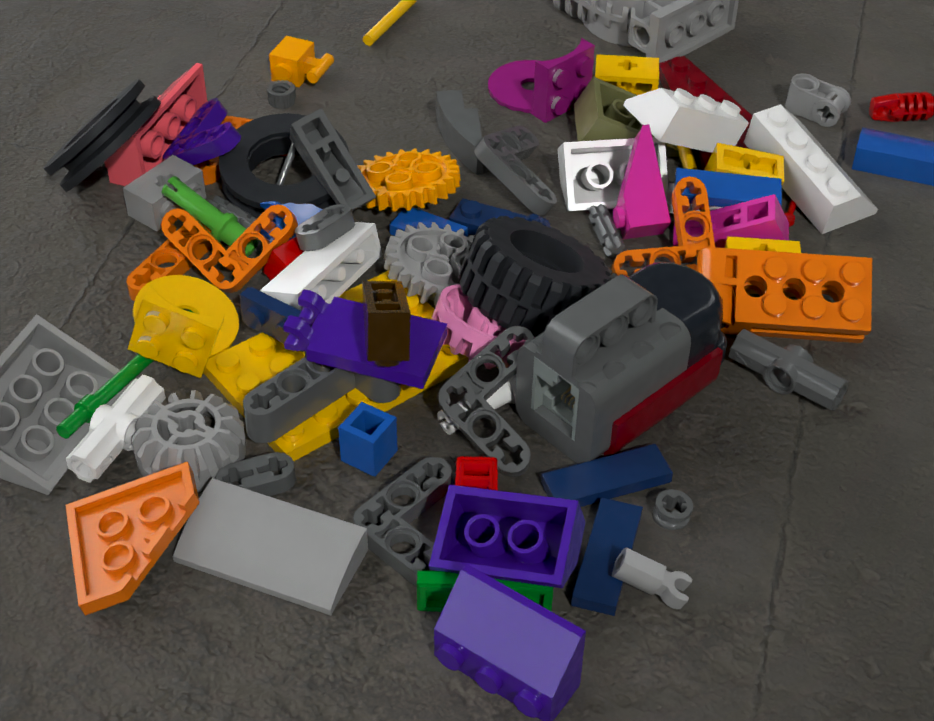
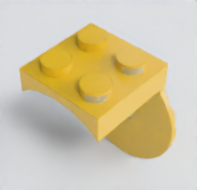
(179, 336)

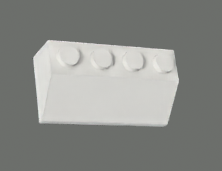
(810, 173)

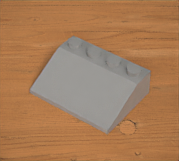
(39, 385)

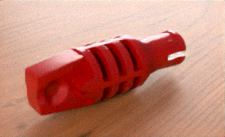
(902, 106)

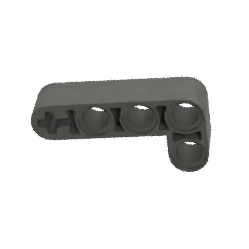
(303, 392)

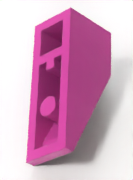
(642, 199)
(750, 219)

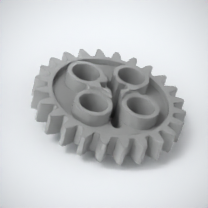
(426, 259)

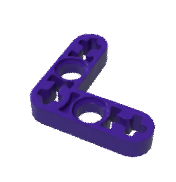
(204, 136)

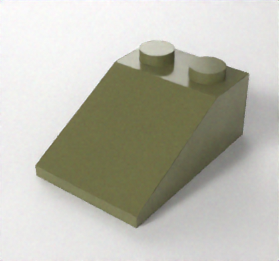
(603, 117)

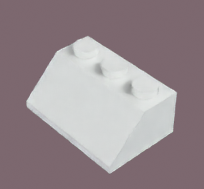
(688, 119)
(595, 171)

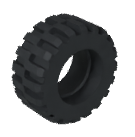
(527, 272)

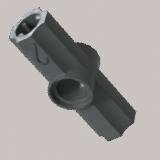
(789, 369)

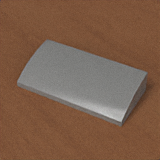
(272, 546)

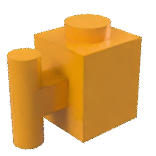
(296, 61)

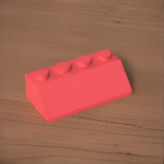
(153, 138)

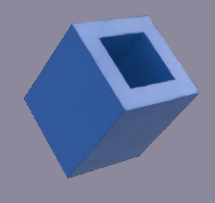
(368, 439)

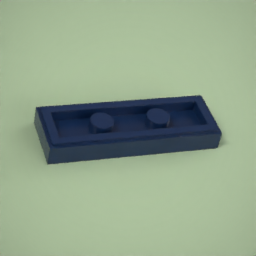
(609, 476)
(612, 531)

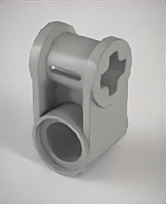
(813, 99)

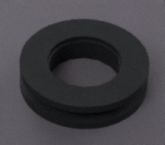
(102, 135)
(258, 142)

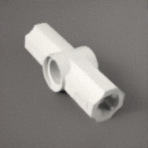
(113, 429)

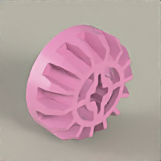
(467, 328)

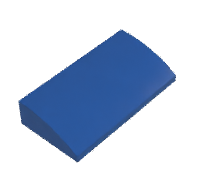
(895, 156)

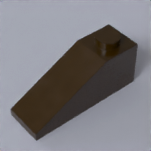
(386, 322)

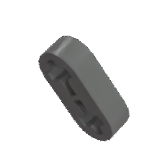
(324, 227)
(258, 475)

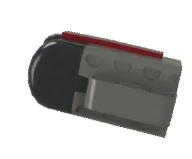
(621, 360)

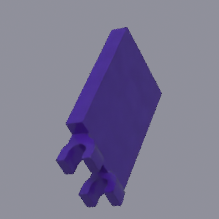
(339, 340)

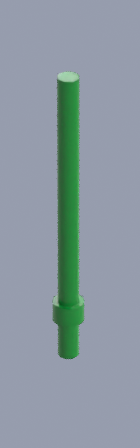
(89, 403)

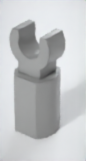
(652, 577)

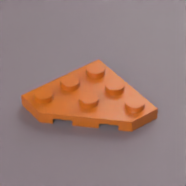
(125, 532)

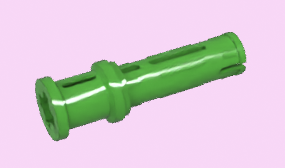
(222, 226)

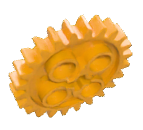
(410, 178)

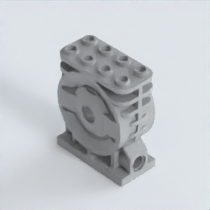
(655, 26)

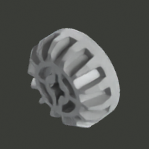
(180, 435)

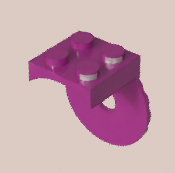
(555, 81)

